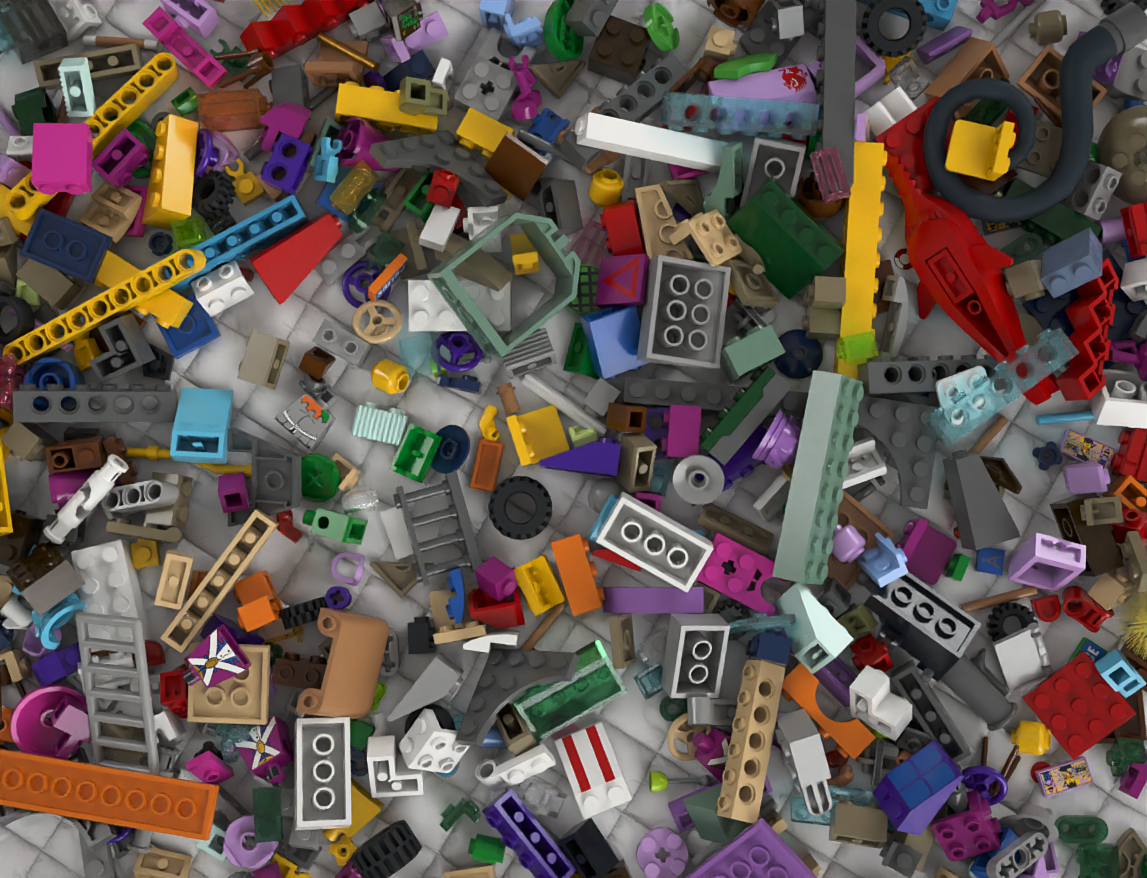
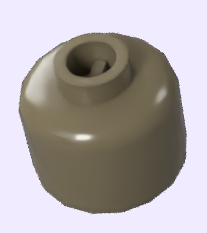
(1048, 27)

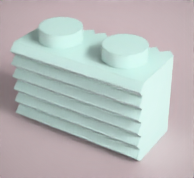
(77, 87)
(380, 424)

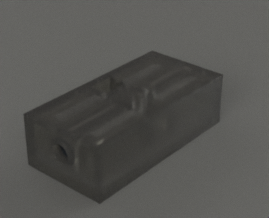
(31, 28)

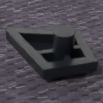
(161, 366)

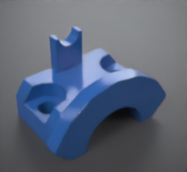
(546, 128)

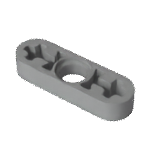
(1028, 856)

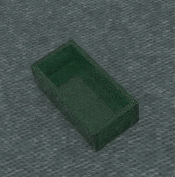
(564, 702)

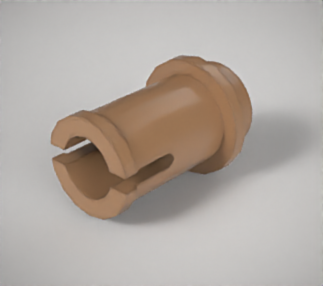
(508, 398)

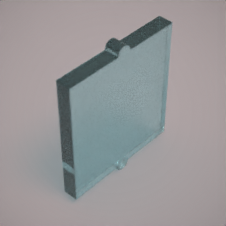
(420, 355)

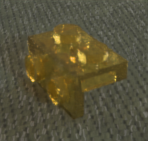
(353, 188)

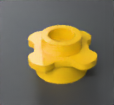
(335, 849)

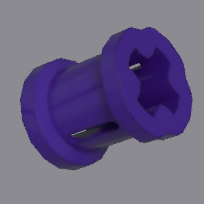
(333, 602)

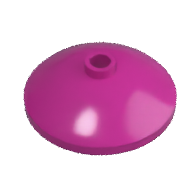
(28, 723)

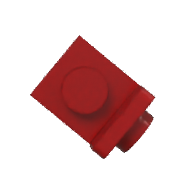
(443, 188)

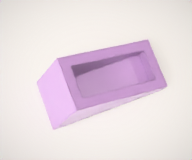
(1051, 861)

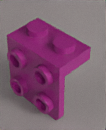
(925, 550)
(968, 831)

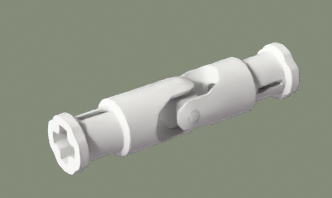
(85, 499)

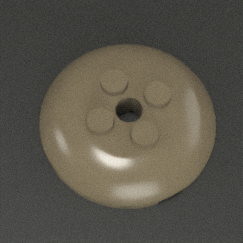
(1120, 150)

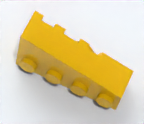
(379, 109)
(171, 173)

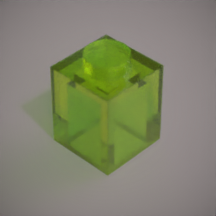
(188, 233)
(857, 347)

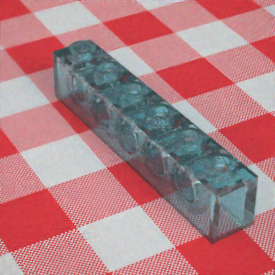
(804, 115)
(1060, 352)

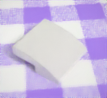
(485, 642)

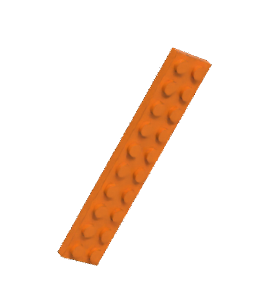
(107, 794)

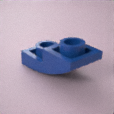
(457, 604)

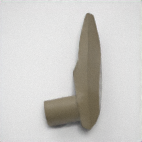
(751, 257)

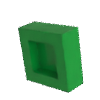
(186, 102)
(957, 567)

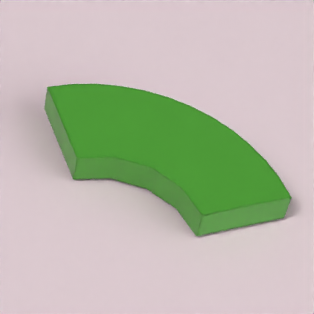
(745, 65)

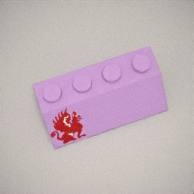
(782, 83)

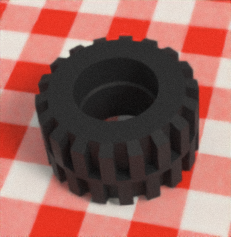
(900, 46)
(498, 502)
(386, 851)

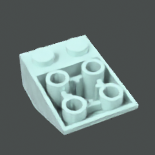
(816, 634)

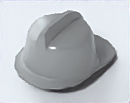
(1032, 819)

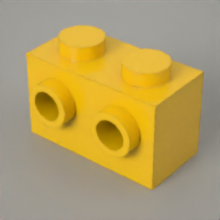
(481, 133)

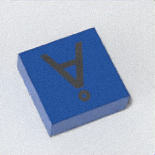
(990, 560)

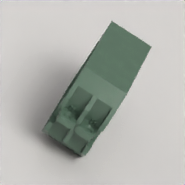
(549, 247)

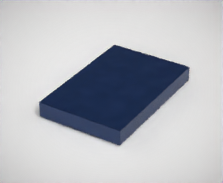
(66, 245)

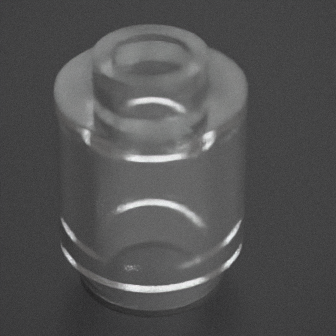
(359, 500)

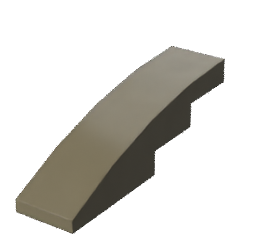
(477, 267)

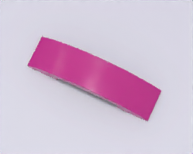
(184, 48)

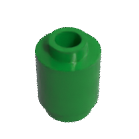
(487, 849)

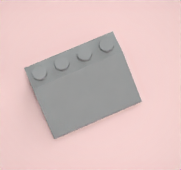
(683, 313)

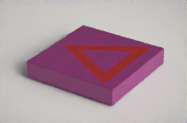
(622, 281)

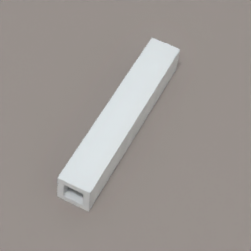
(649, 142)

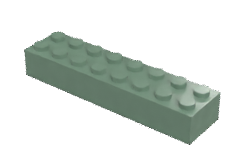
(818, 478)

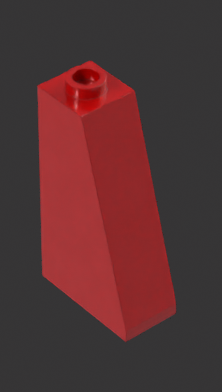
(296, 255)

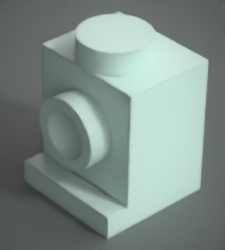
(213, 845)

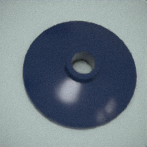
(794, 366)
(452, 449)

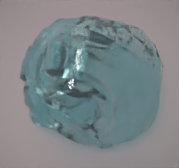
(232, 734)

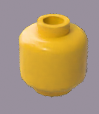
(605, 187)
(389, 376)
(1031, 737)

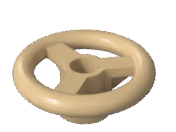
(380, 332)
(685, 734)

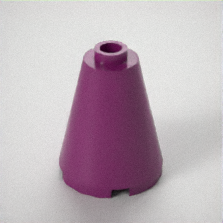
(357, 143)
(67, 483)

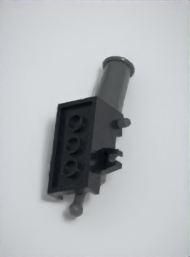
(937, 636)

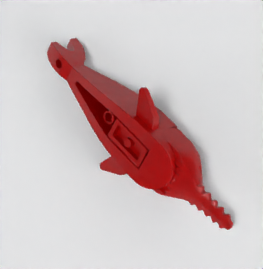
(962, 274)

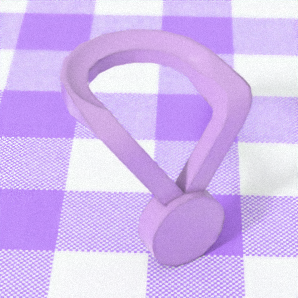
(224, 161)
(357, 557)

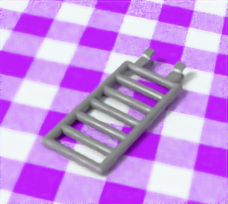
(92, 692)

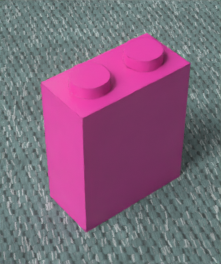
(62, 158)

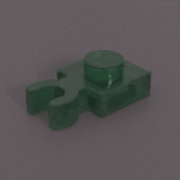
(233, 66)
(385, 251)

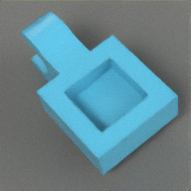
(327, 164)

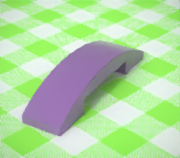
(653, 600)

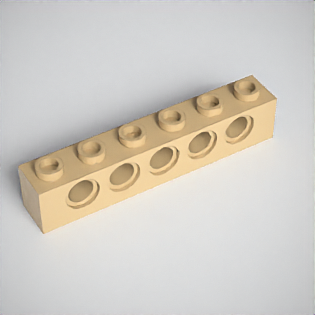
(219, 581)
(751, 741)

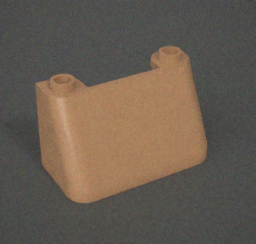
(351, 665)

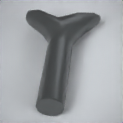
(979, 662)

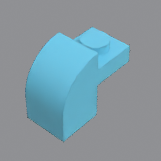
(1120, 673)

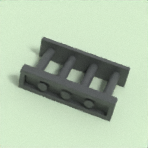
(463, 535)

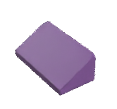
(943, 44)

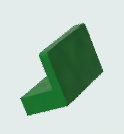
(578, 356)

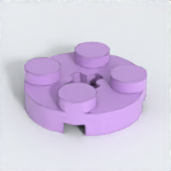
(673, 843)
(245, 855)

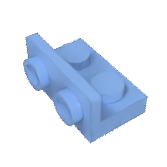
(527, 32)
(884, 561)

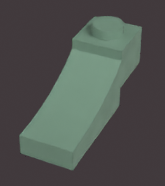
(729, 181)

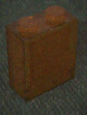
(232, 110)

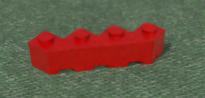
(298, 24)
(1090, 319)

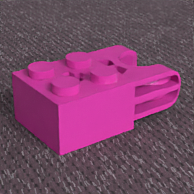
(746, 577)

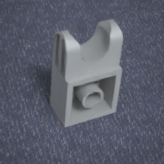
(492, 73)
(805, 759)

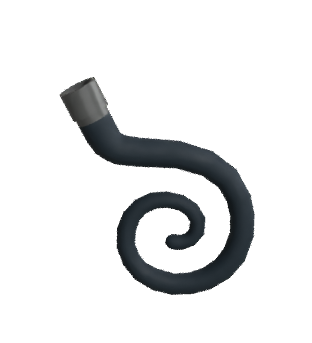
(1112, 37)

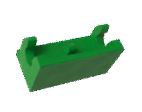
(415, 453)

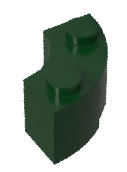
(33, 107)

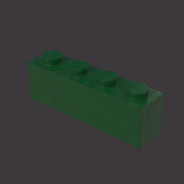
(1054, 224)

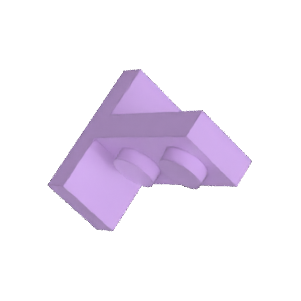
(431, 31)

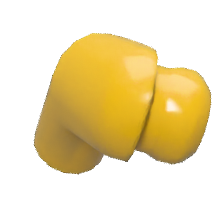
(487, 425)

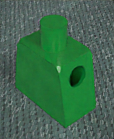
(335, 525)

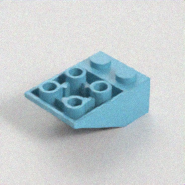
(202, 426)

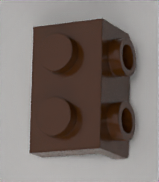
(299, 672)

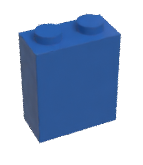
(613, 340)

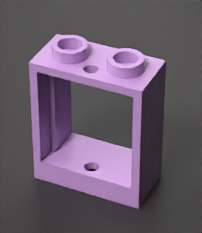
(872, 60)
(1069, 562)

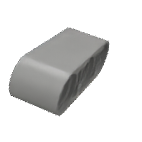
(140, 496)

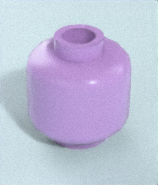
(847, 543)

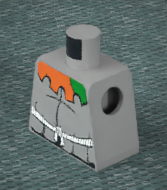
(308, 419)

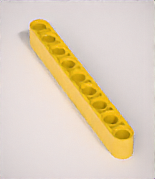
(108, 130)
(115, 305)

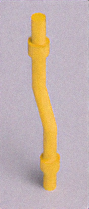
(155, 453)

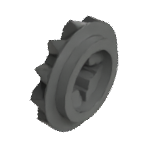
(736, 609)

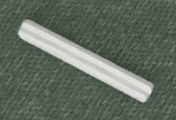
(563, 404)

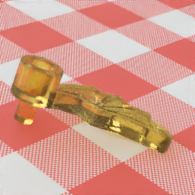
(296, 631)

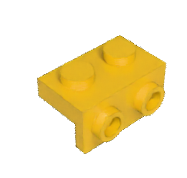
(539, 585)

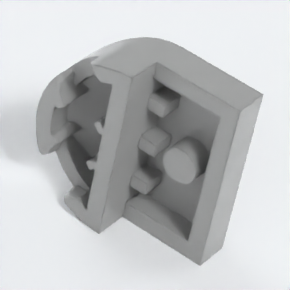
(1131, 77)

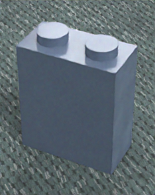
(1072, 263)

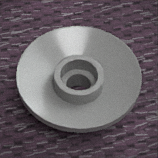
(695, 490)

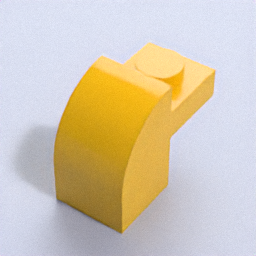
(524, 255)

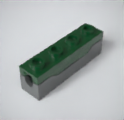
(744, 415)

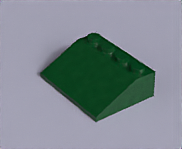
(785, 237)

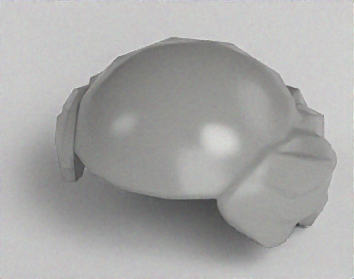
(601, 490)

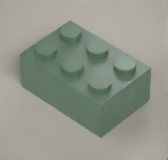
(753, 351)

